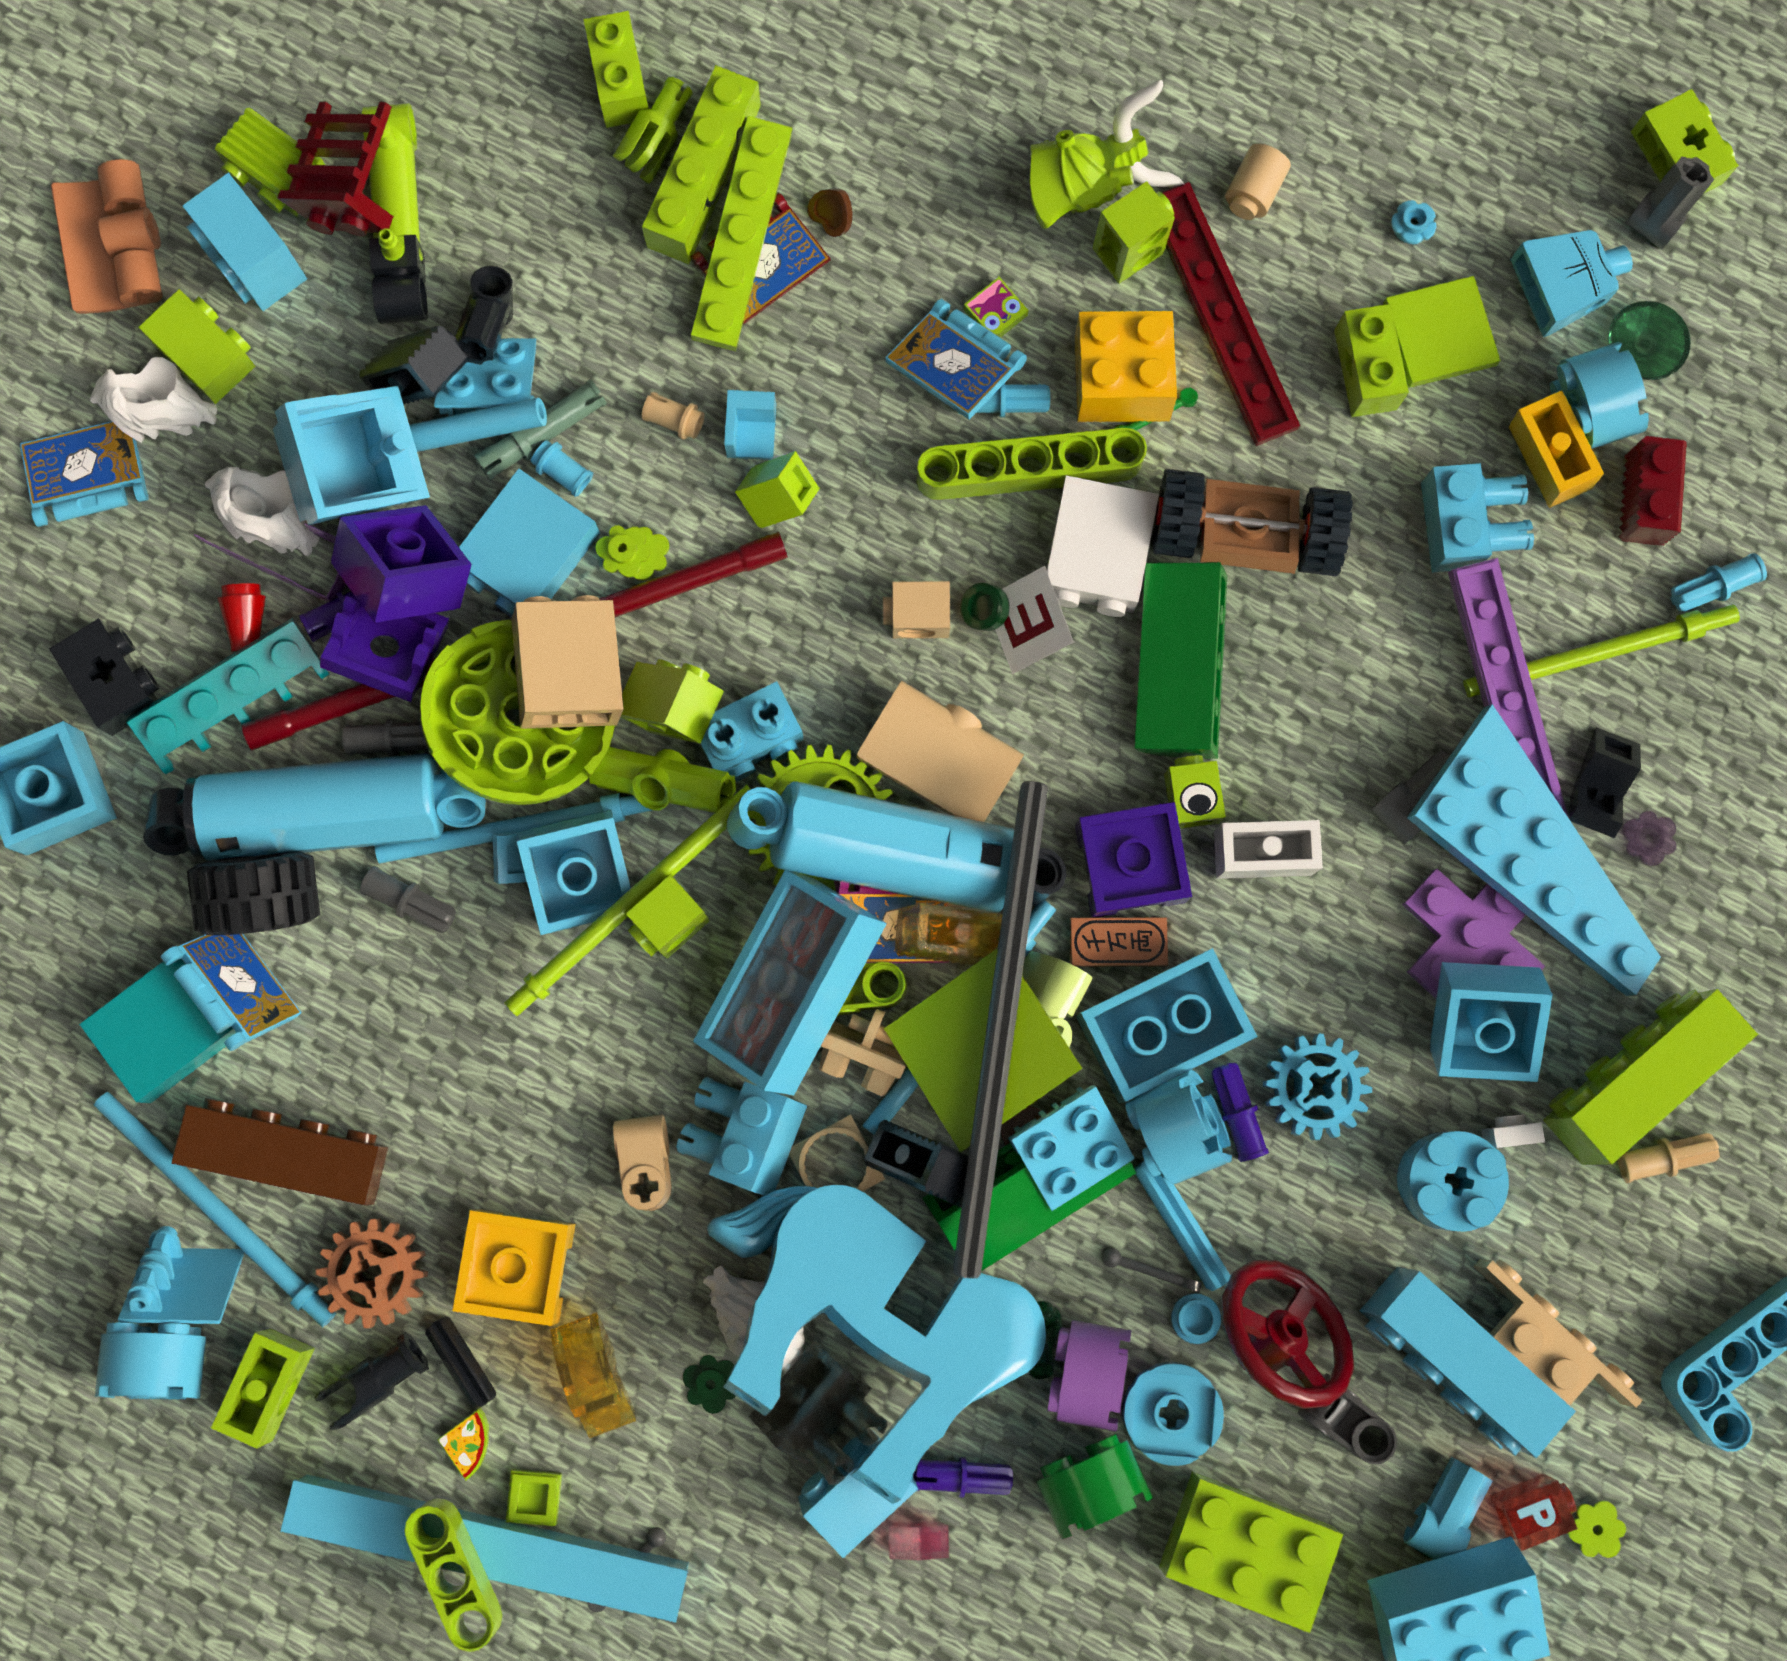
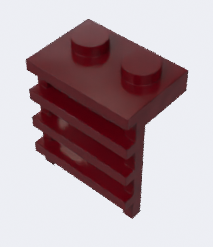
(331, 194)

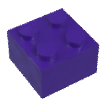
(400, 563)

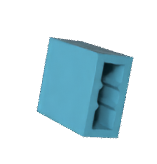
(526, 543)

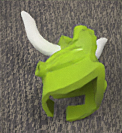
(1085, 172)

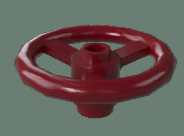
(1281, 1339)

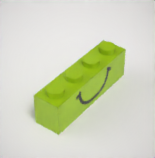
(701, 165)

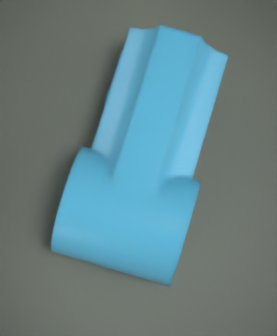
(1446, 1517)

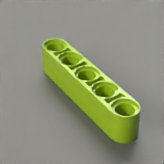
(1048, 449)

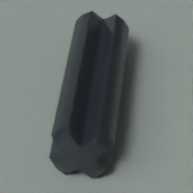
(460, 1362)

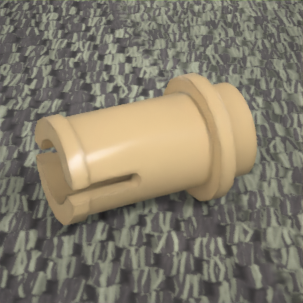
(673, 415)

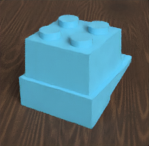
(348, 454)

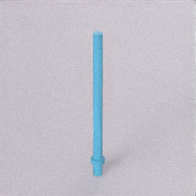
(303, 1295)

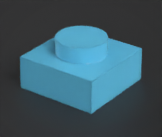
(507, 859)

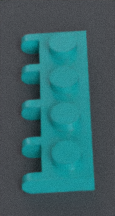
(224, 691)

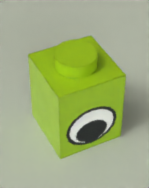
(1195, 791)

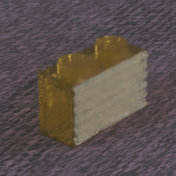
(946, 933)

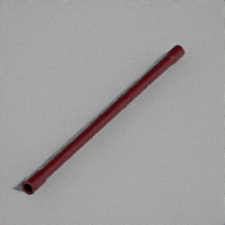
(746, 558)

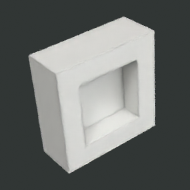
(1513, 1132)

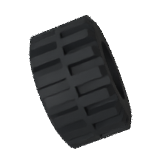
(253, 893)

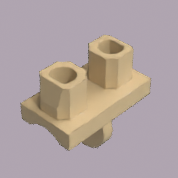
(867, 1044)

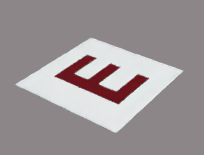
(1034, 621)

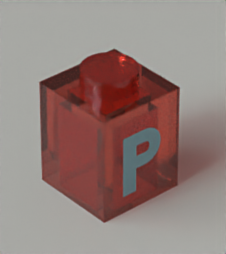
(1535, 1511)

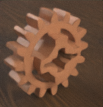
(377, 1293)

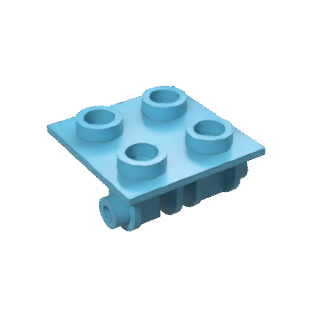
(494, 382)
(1071, 1146)
(180, 1282)

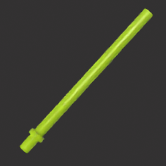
(537, 984)

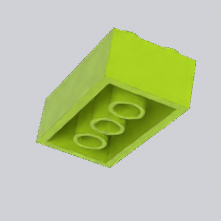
(1648, 1076)

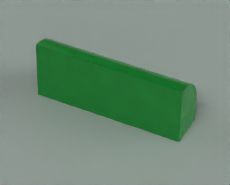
(1181, 659)
(1017, 1207)

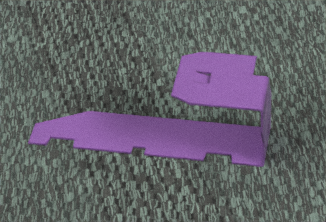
(338, 585)

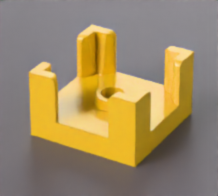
(513, 1267)

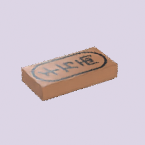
(1118, 942)

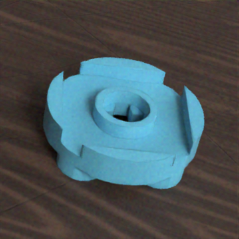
(1191, 1435)

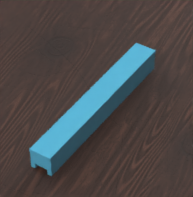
(507, 1550)

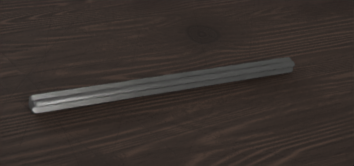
(1000, 1030)

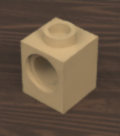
(918, 609)

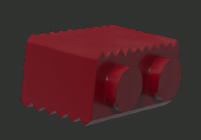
(1653, 491)

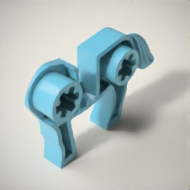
(845, 1259)

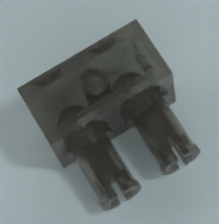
(813, 1404)

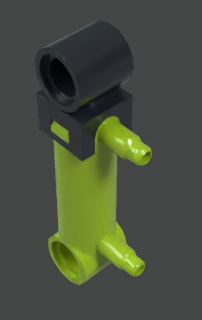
(396, 252)

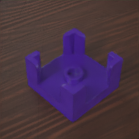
(1134, 859)

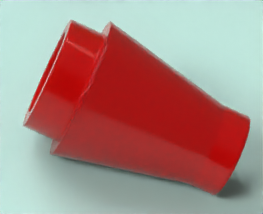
(242, 613)

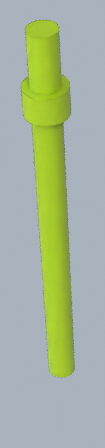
(1685, 627)

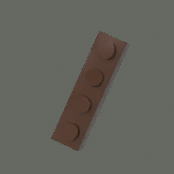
(280, 1154)

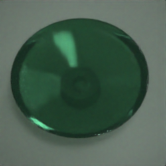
(1653, 336)

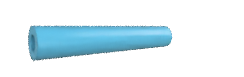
(479, 424)

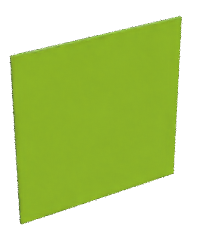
(945, 1047)

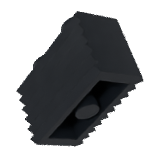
(416, 364)
(918, 1162)

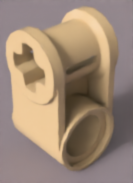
(643, 1151)

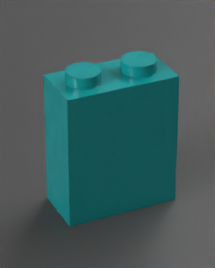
(153, 1034)

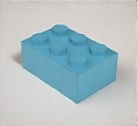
(1166, 1026)
(1462, 1608)

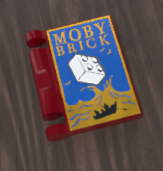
(786, 259)

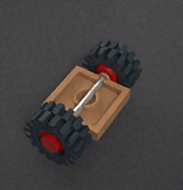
(1252, 524)

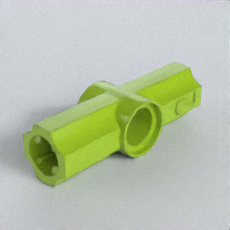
(663, 780)

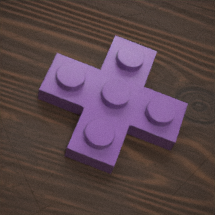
(1465, 929)

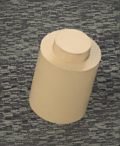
(1257, 181)

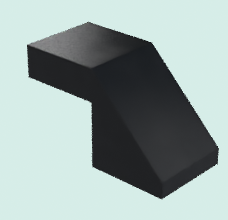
(1603, 782)

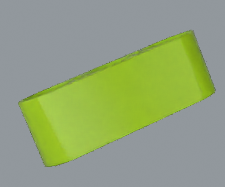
(449, 1599)

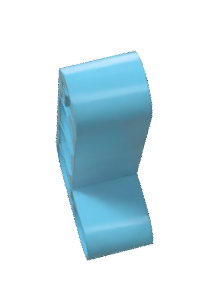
(1718, 1381)

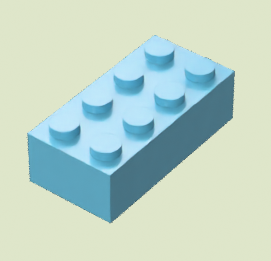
(1467, 1362)

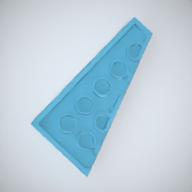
(1515, 836)

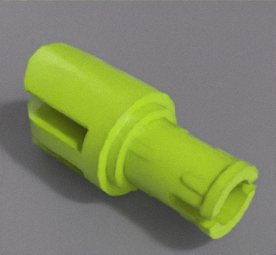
(653, 131)

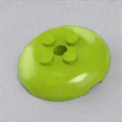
(477, 743)

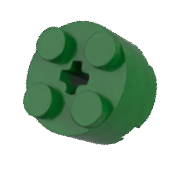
(1093, 1487)

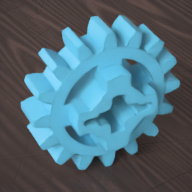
(1333, 1102)

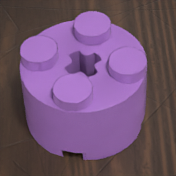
(1091, 1375)

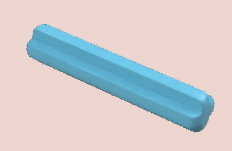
(1184, 1228)

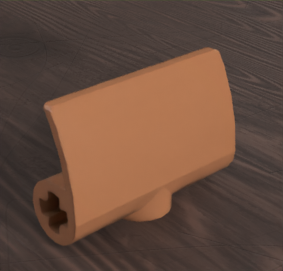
(108, 240)

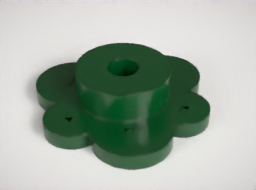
(696, 1377)

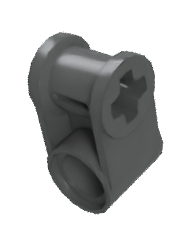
(1344, 1422)

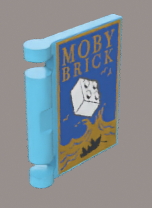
(955, 359)
(82, 472)
(231, 986)

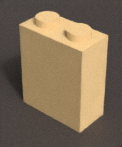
(566, 662)

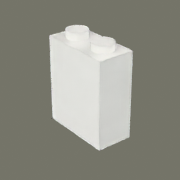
(1101, 545)

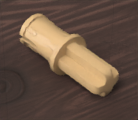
(1668, 1157)

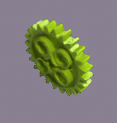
(820, 772)

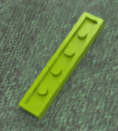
(741, 233)

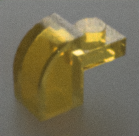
(591, 1375)

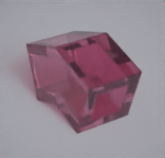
(918, 1541)

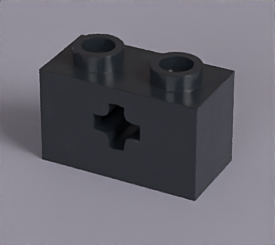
(84, 662)

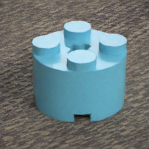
(1603, 393)
(1180, 1129)
(1470, 1159)
(149, 1363)

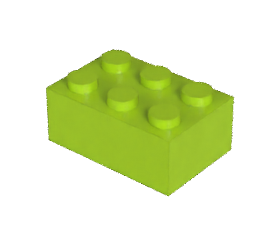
(1250, 1552)

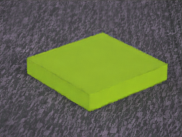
(1443, 331)

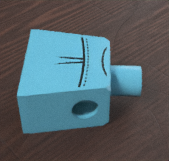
(1568, 276)

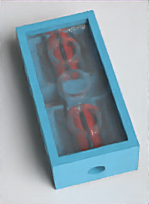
(789, 983)

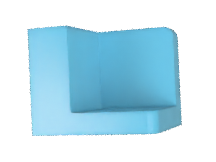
(750, 424)

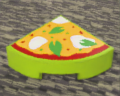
(467, 1443)

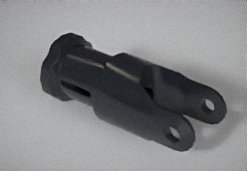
(377, 1377)

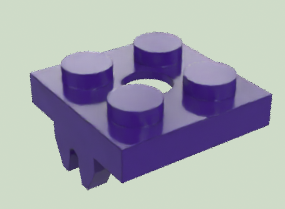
(400, 675)

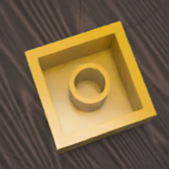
(1125, 366)

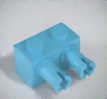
(1458, 520)
(751, 732)
(755, 1139)

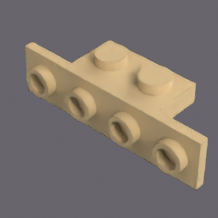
(1546, 1347)

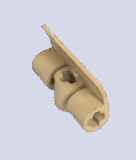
(939, 754)

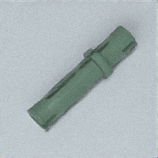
(523, 443)

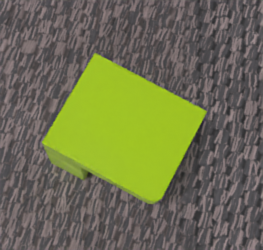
(777, 490)

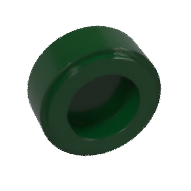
(984, 607)

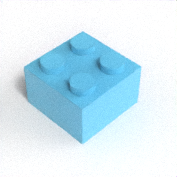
(242, 243)
(50, 789)
(573, 870)
(1490, 1021)

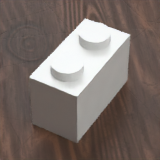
(1268, 849)

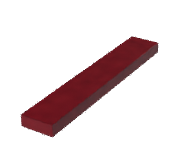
(1227, 321)

